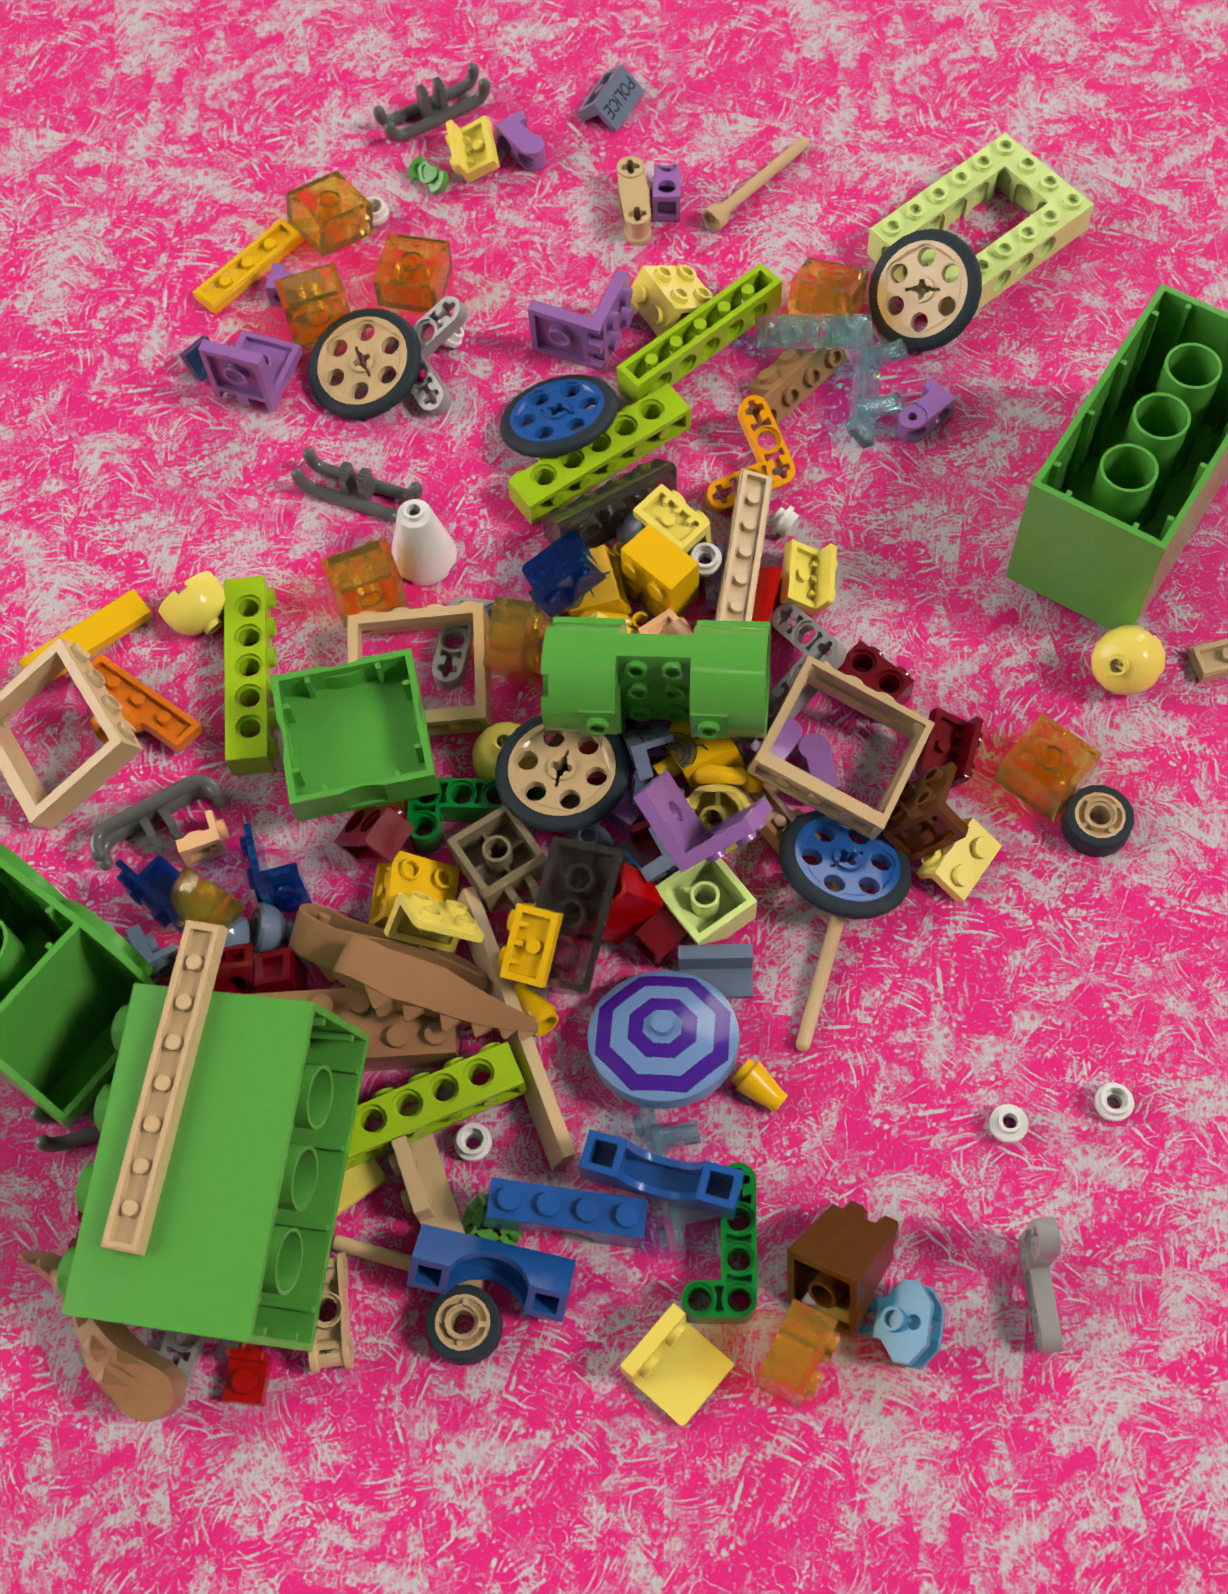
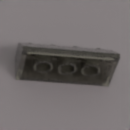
(604, 509)
(581, 886)

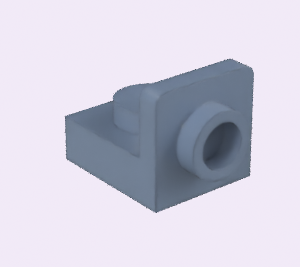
(160, 959)

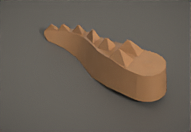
(323, 933)
(423, 988)
(121, 1365)

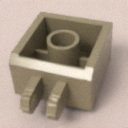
(505, 877)

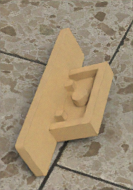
(425, 1180)

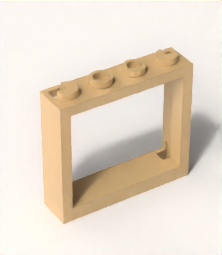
(442, 720)
(116, 753)
(819, 794)

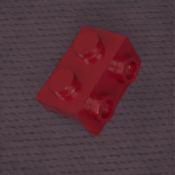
(951, 741)

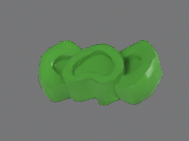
(428, 174)

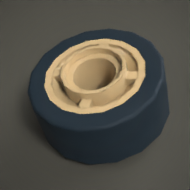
(1106, 805)
(468, 1347)

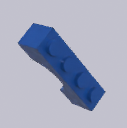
(693, 1185)
(592, 1214)
(450, 1257)

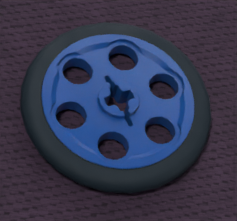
(559, 416)
(851, 901)

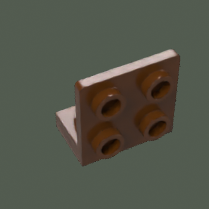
(922, 817)

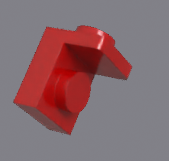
(247, 1375)

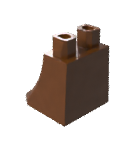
(841, 1263)

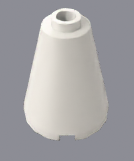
(422, 544)

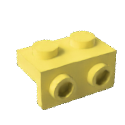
(472, 148)
(808, 576)
(962, 862)

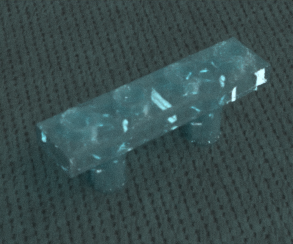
(814, 331)
(863, 398)
(658, 1141)

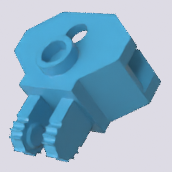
(905, 1323)

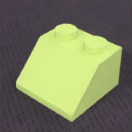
(708, 901)

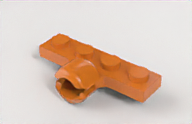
(145, 708)

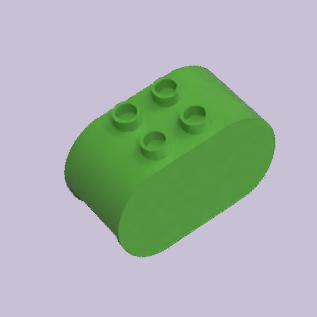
(58, 992)

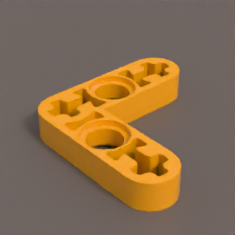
(762, 466)

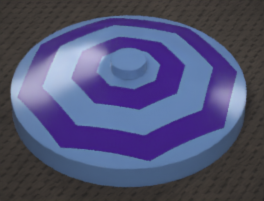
(663, 1039)

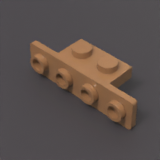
(793, 379)

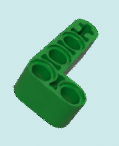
(445, 808)
(731, 1281)

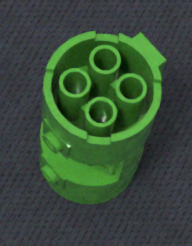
(604, 674)

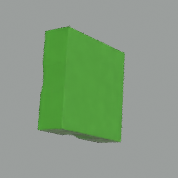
(354, 735)

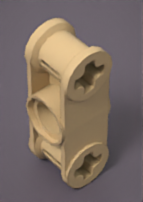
(634, 200)
(335, 1334)

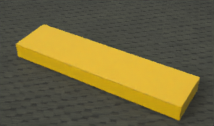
(248, 266)
(102, 627)

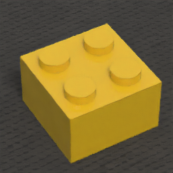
(659, 573)

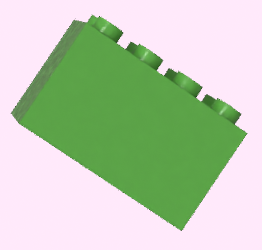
(1132, 467)
(248, 1179)

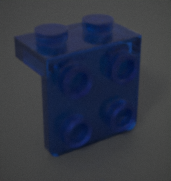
(562, 573)
(277, 886)
(152, 889)

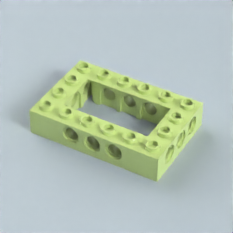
(1054, 207)

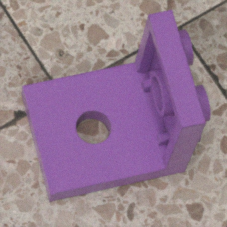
(580, 337)
(244, 370)
(683, 831)

